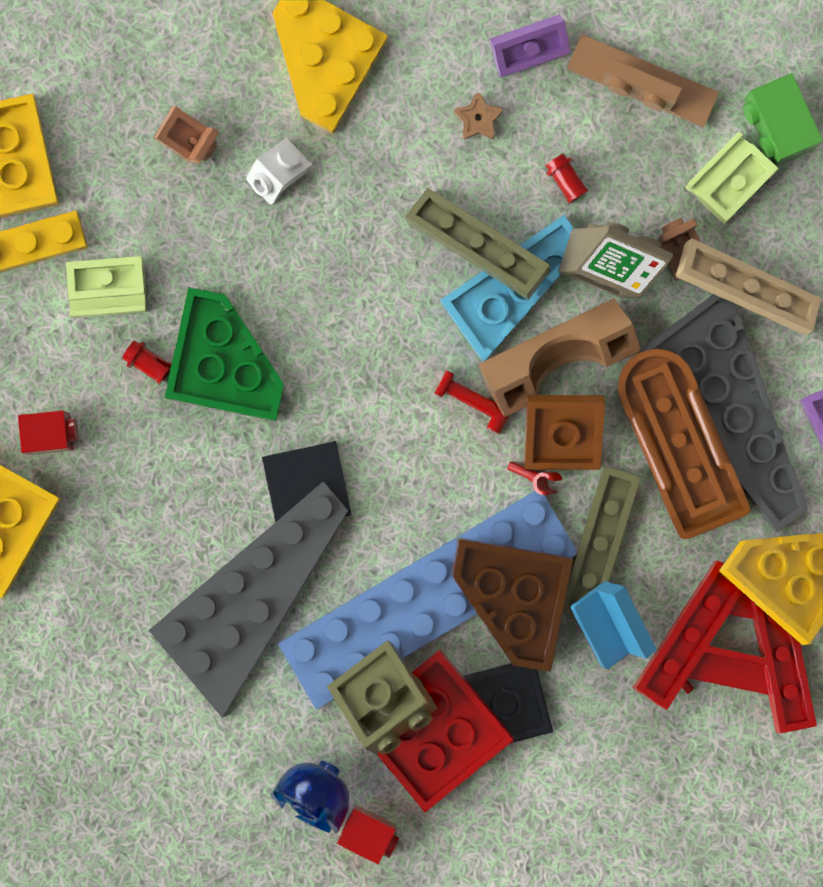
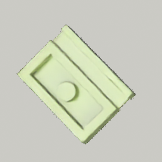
(731, 177)
(106, 287)

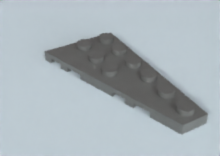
(735, 394)
(236, 612)

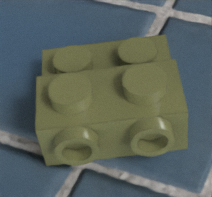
(382, 699)

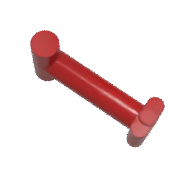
(472, 399)

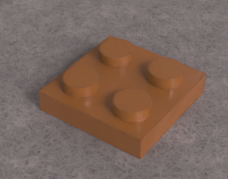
(564, 432)

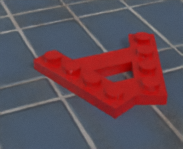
(687, 655)

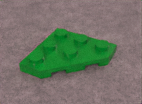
(221, 362)

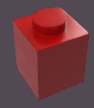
(47, 432)
(368, 835)

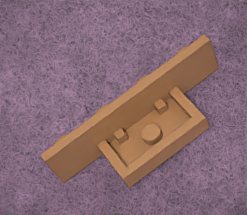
(642, 81)

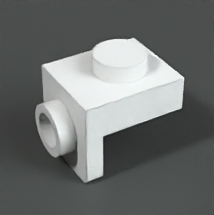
(277, 170)

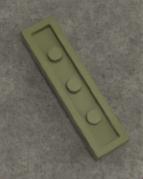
(478, 243)
(601, 533)

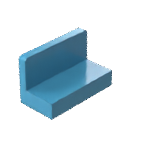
(612, 624)

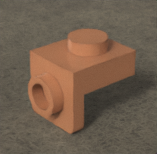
(186, 136)
(673, 240)

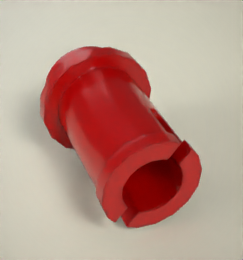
(566, 177)
(146, 361)

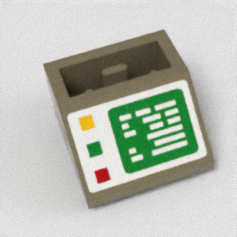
(613, 259)

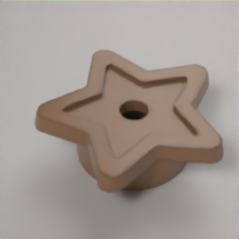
(485, 125)

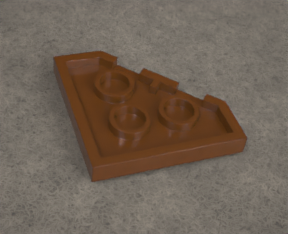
(516, 596)

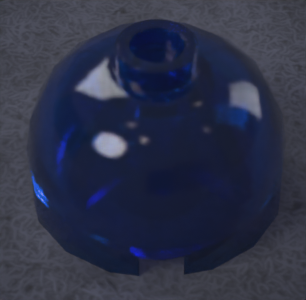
(314, 794)

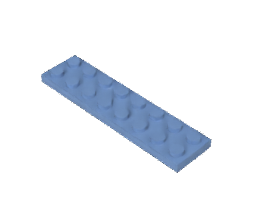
(414, 602)

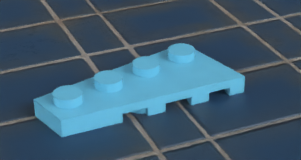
(490, 310)

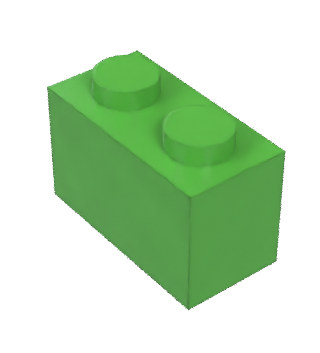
(781, 120)

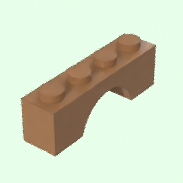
(596, 336)

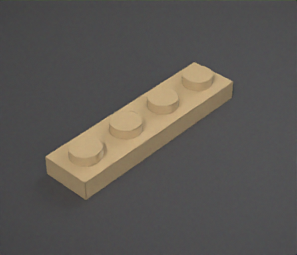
(748, 287)

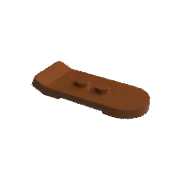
(680, 443)

